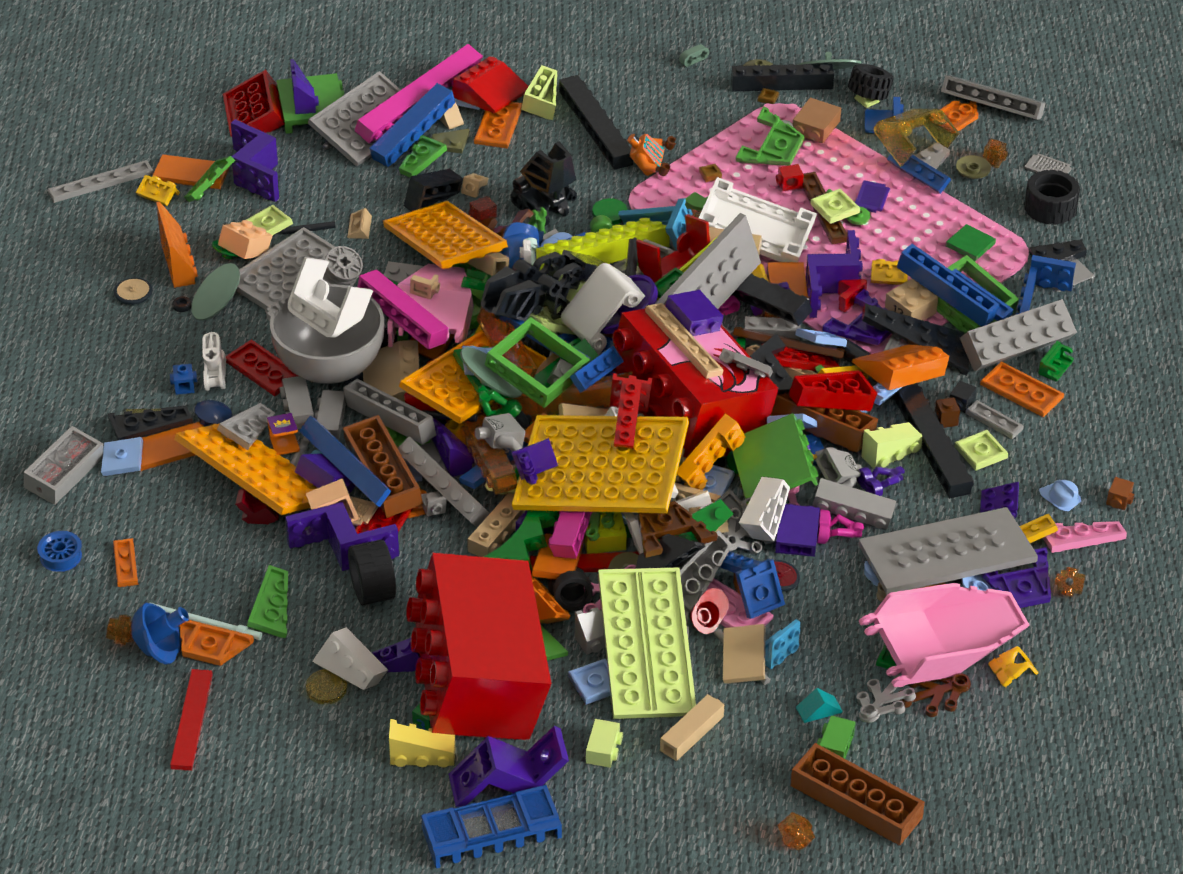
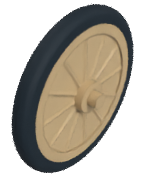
(133, 290)

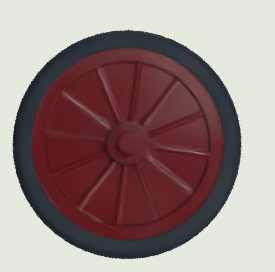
(787, 574)

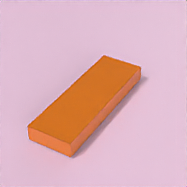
(125, 562)

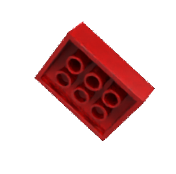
(489, 85)
(255, 103)

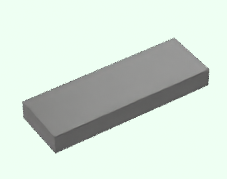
(994, 419)

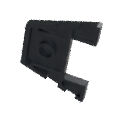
(765, 355)

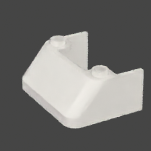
(311, 306)

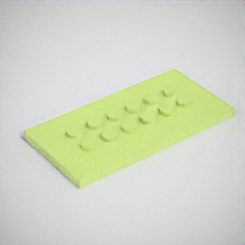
(646, 642)

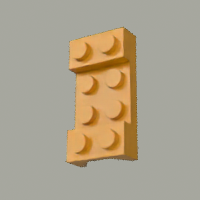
(701, 460)

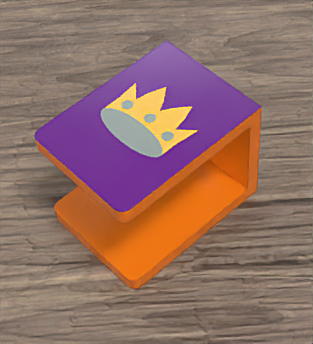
(282, 434)

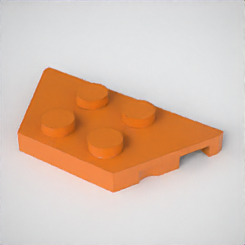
(211, 643)

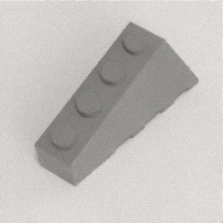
(700, 569)
(590, 630)

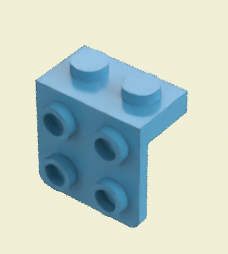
(782, 644)

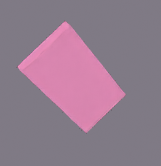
(736, 612)

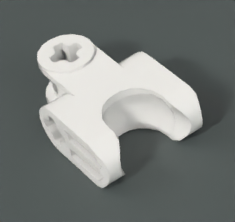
(214, 362)

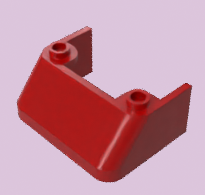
(688, 246)

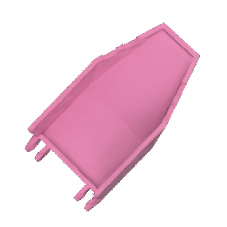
(451, 304)
(943, 629)

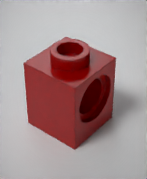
(790, 177)

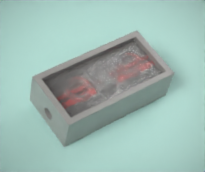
(63, 465)

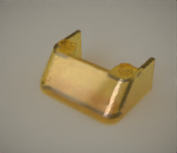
(896, 129)

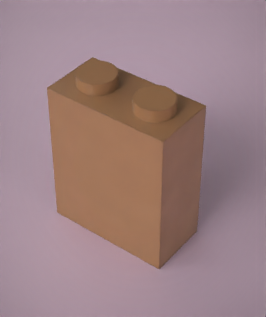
(817, 120)

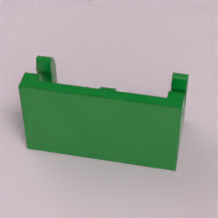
(1055, 362)

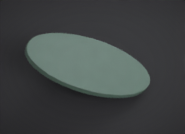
(837, 63)
(215, 291)
(475, 362)

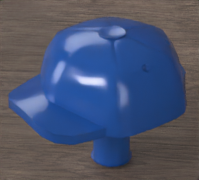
(515, 234)
(158, 631)

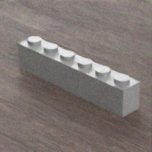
(993, 97)
(392, 411)
(443, 482)

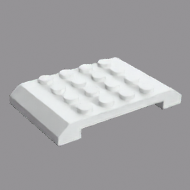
(781, 228)

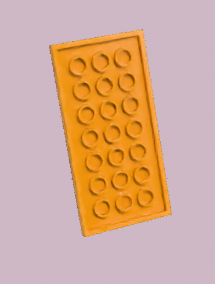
(445, 234)
(446, 386)
(255, 469)

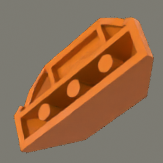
(548, 608)

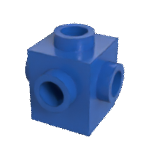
(182, 375)

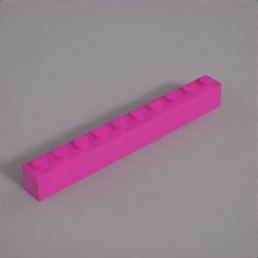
(385, 115)

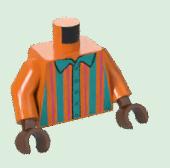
(648, 153)

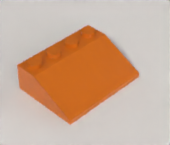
(175, 249)
(904, 365)

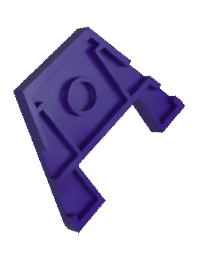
(857, 328)
(1026, 585)

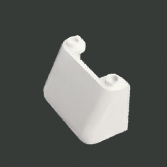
(598, 303)

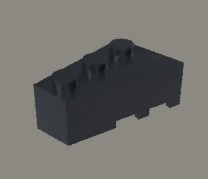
(431, 187)

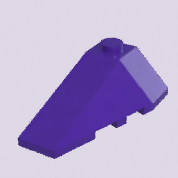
(303, 92)
(452, 450)

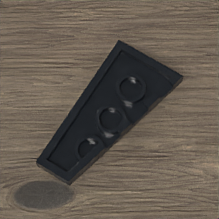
(148, 422)

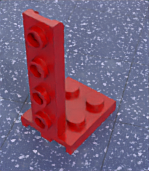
(630, 397)

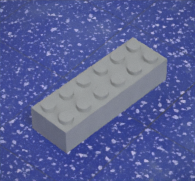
(1018, 335)

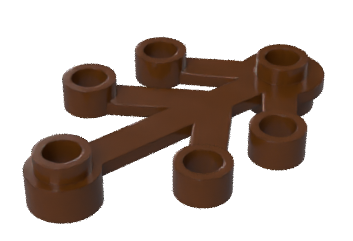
(957, 684)

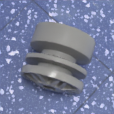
(343, 266)

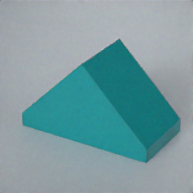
(818, 706)

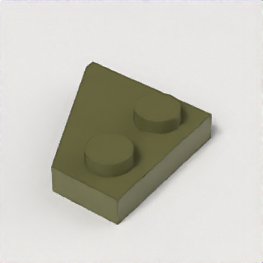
(454, 140)

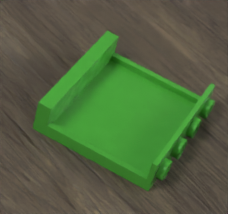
(327, 89)
(775, 452)

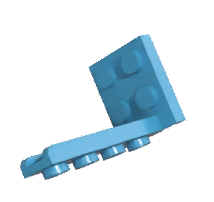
(670, 216)

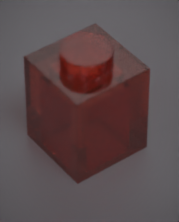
(482, 209)

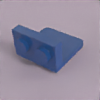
(873, 116)

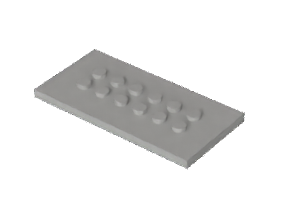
(721, 265)
(947, 550)

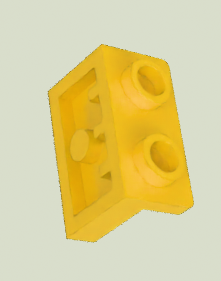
(157, 190)
(887, 272)

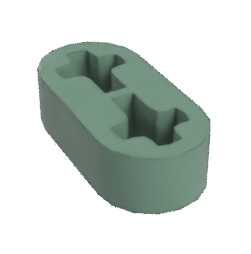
(694, 55)

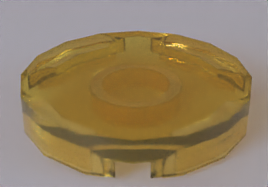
(325, 687)

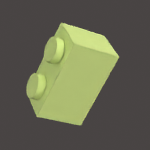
(603, 743)

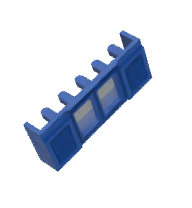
(490, 823)

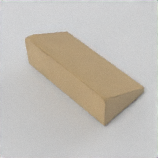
(360, 224)

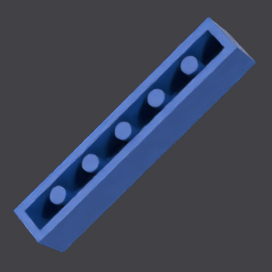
(412, 125)
(948, 285)

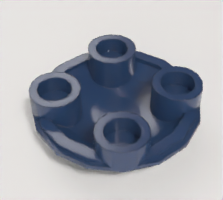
(212, 412)

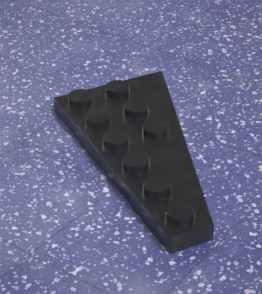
(919, 333)

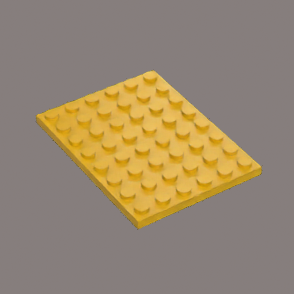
(600, 476)

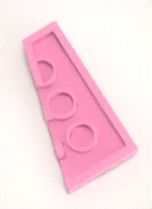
(1084, 535)

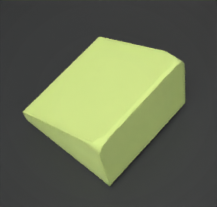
(865, 101)

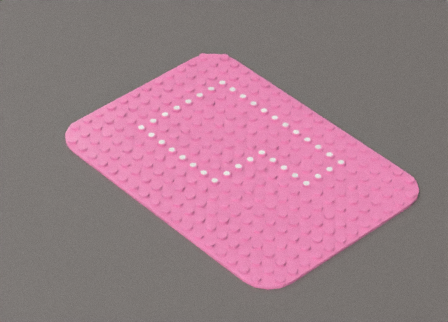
(909, 216)

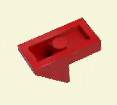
(848, 290)

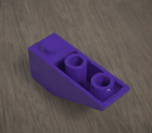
(398, 657)

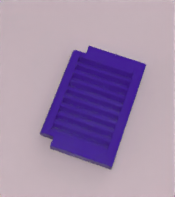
(872, 196)

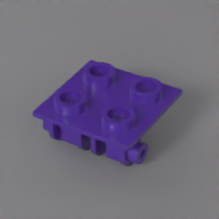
(534, 460)
(1001, 497)

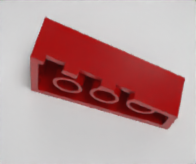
(833, 390)

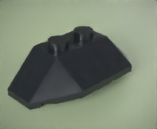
(674, 552)

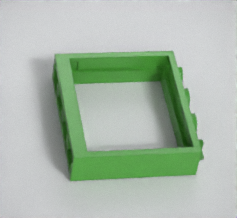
(986, 281)
(521, 379)

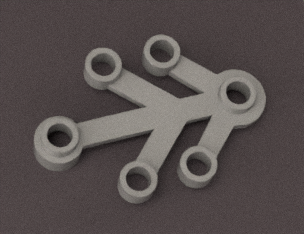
(735, 536)
(871, 712)

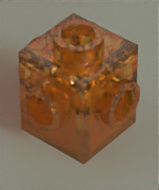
(1078, 581)
(120, 629)
(796, 831)

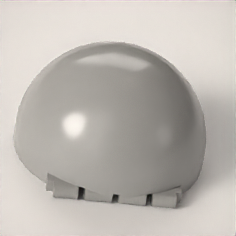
(322, 357)

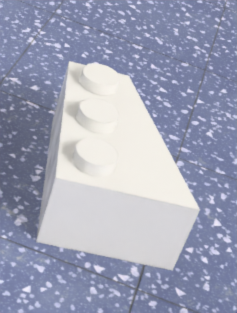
(765, 509)
(350, 660)

